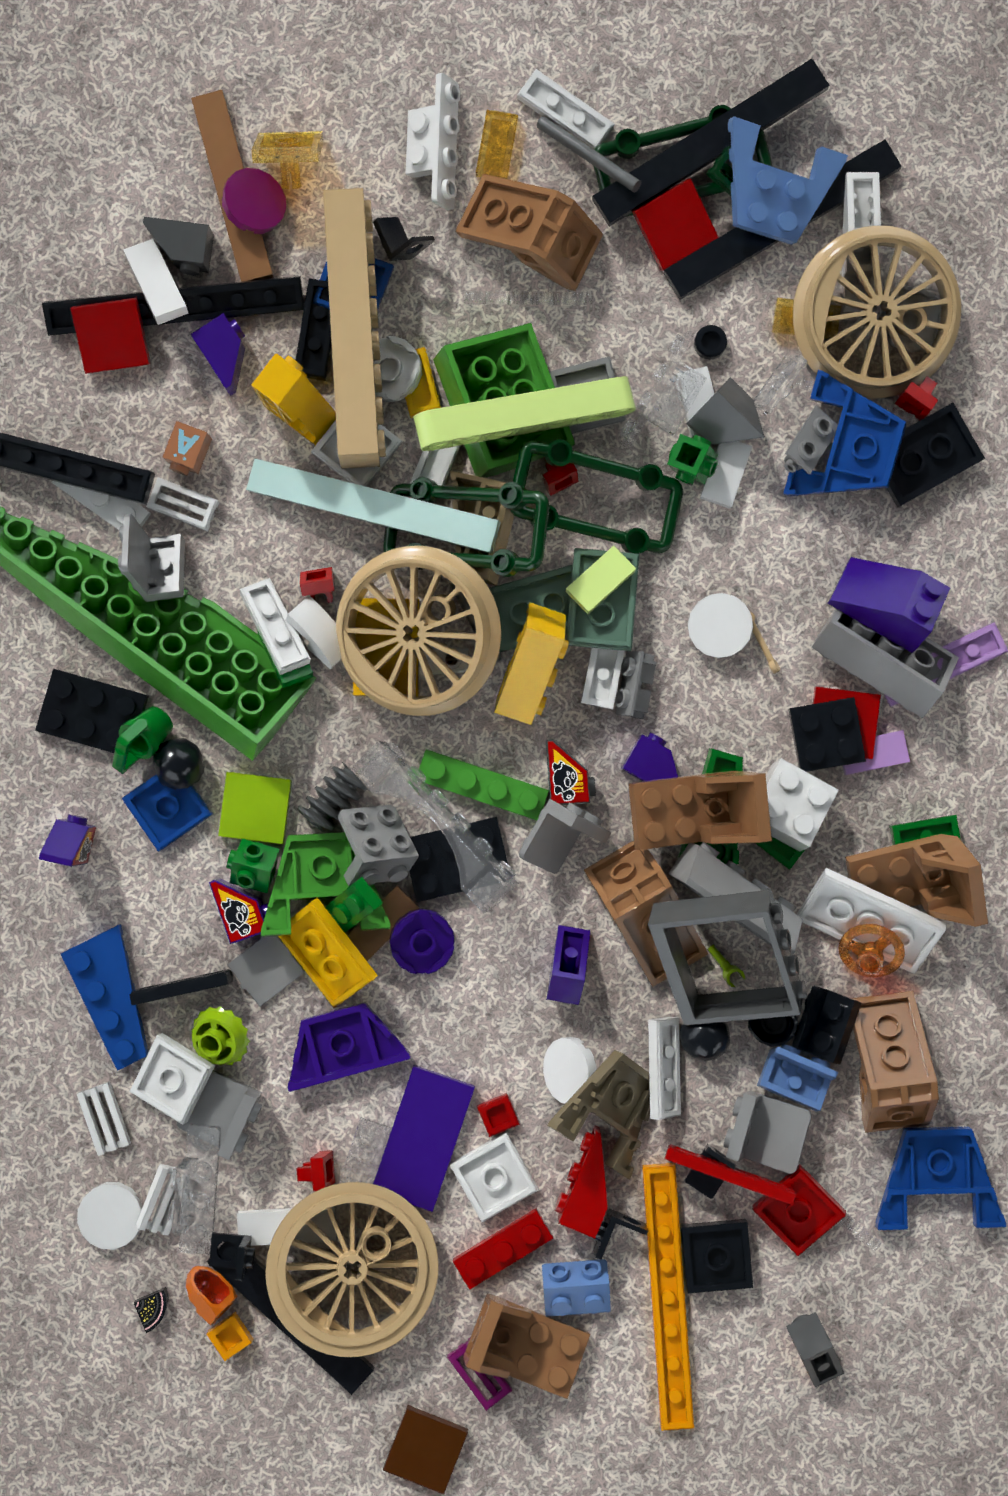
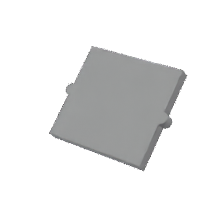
(266, 968)

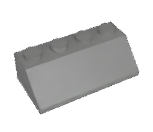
(885, 664)
(708, 876)

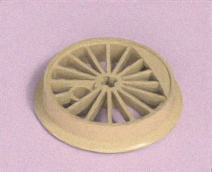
(816, 293)
(481, 607)
(305, 1317)

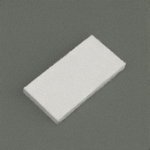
(842, 903)

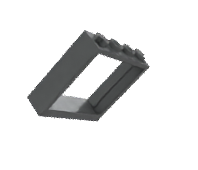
(733, 1004)

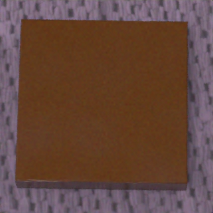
(425, 1449)

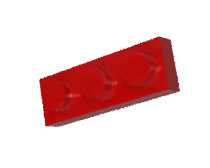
(502, 1248)

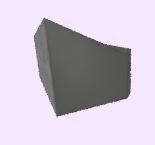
(727, 416)

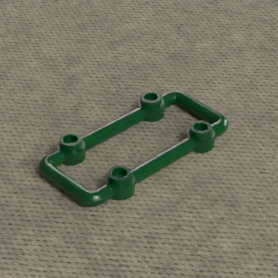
(629, 141)
(646, 478)
(510, 495)

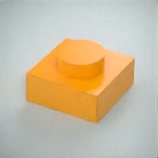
(230, 1336)

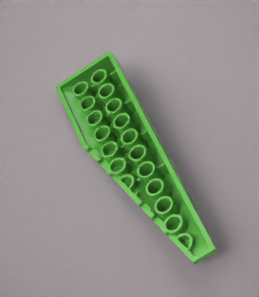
(176, 645)

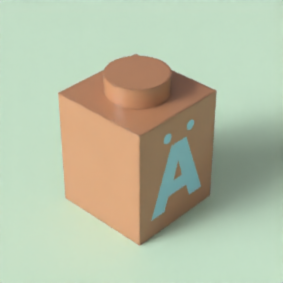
(186, 449)

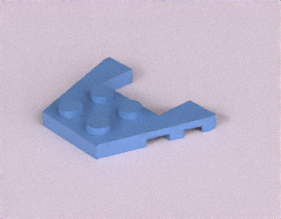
(772, 199)

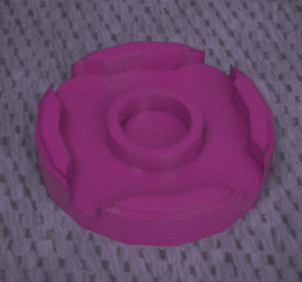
(253, 200)

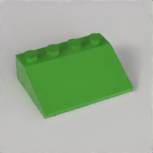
(493, 368)

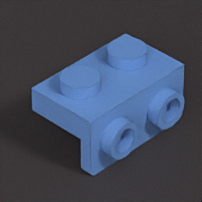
(796, 1077)
(576, 1287)

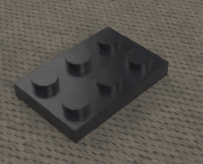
(932, 454)
(87, 710)
(436, 868)

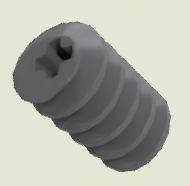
(332, 798)

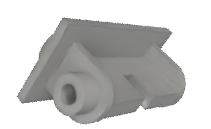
(810, 442)
(635, 670)

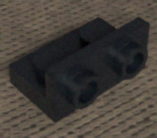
(826, 1024)

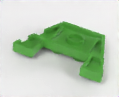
(312, 869)

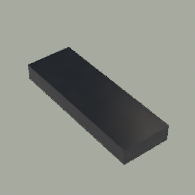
(315, 333)
(181, 987)

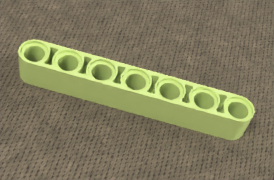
(523, 413)

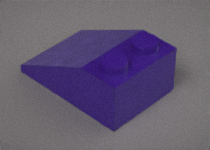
(890, 600)

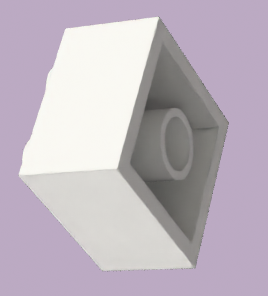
(796, 804)

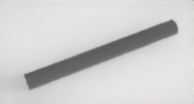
(589, 154)

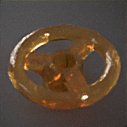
(870, 954)

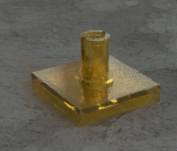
(288, 150)

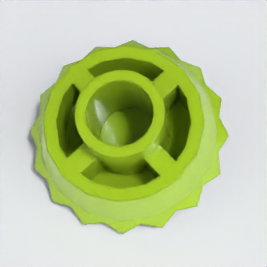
(219, 1036)

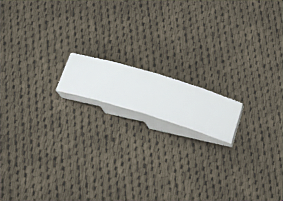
(860, 211)

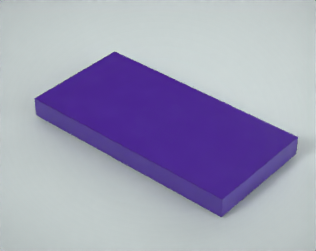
(424, 1136)

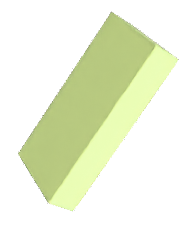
(600, 579)

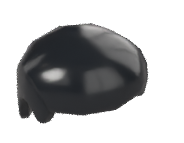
(178, 763)
(774, 1030)
(705, 1040)

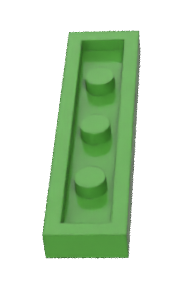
(483, 785)

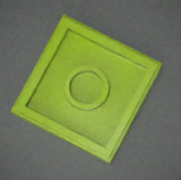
(255, 807)

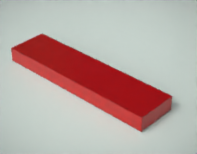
(734, 1176)

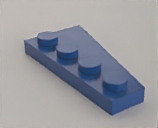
(104, 984)

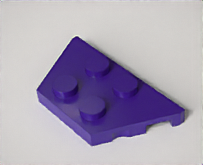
(343, 1045)

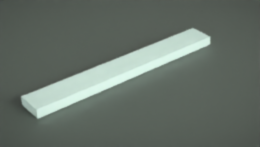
(374, 506)

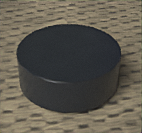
(710, 342)

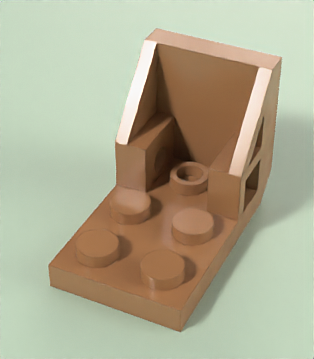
(535, 224)
(700, 809)
(927, 872)
(628, 887)
(896, 1063)
(525, 1346)

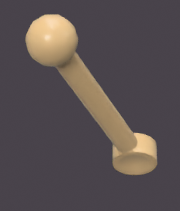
(771, 662)

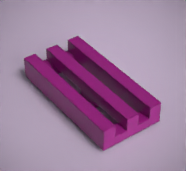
(496, 1395)

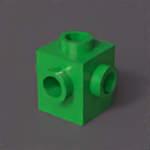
(686, 452)
(253, 865)

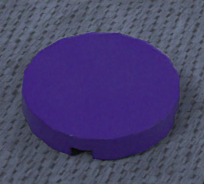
(422, 941)

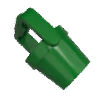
(141, 738)

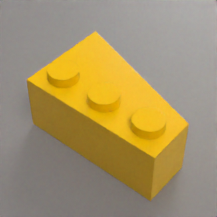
(293, 398)
(532, 665)

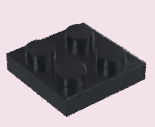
(827, 734)
(717, 1256)

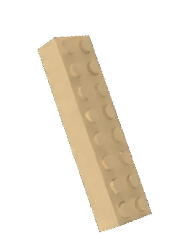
(351, 320)

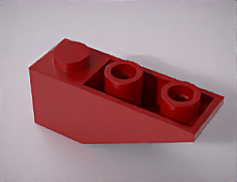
(586, 1198)

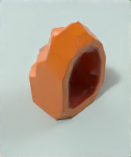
(209, 1293)

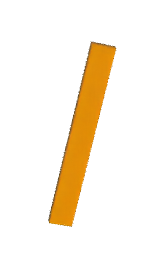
(668, 1296)

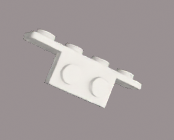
(434, 141)

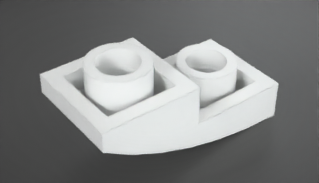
(318, 629)

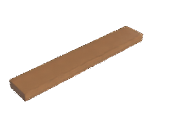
(224, 161)

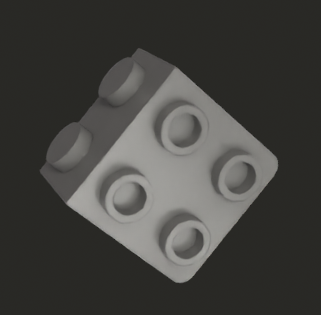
(152, 564)
(557, 833)
(379, 844)
(230, 1107)
(767, 1132)

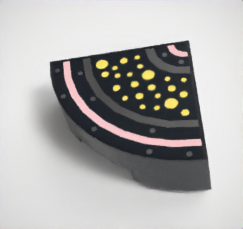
(152, 1308)

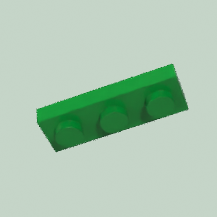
(353, 904)

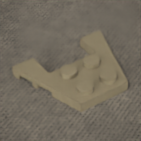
(619, 1097)

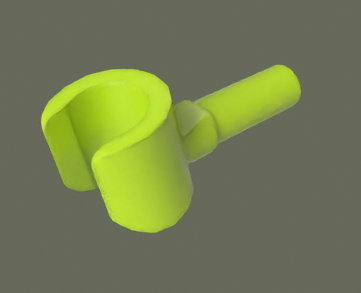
(727, 968)

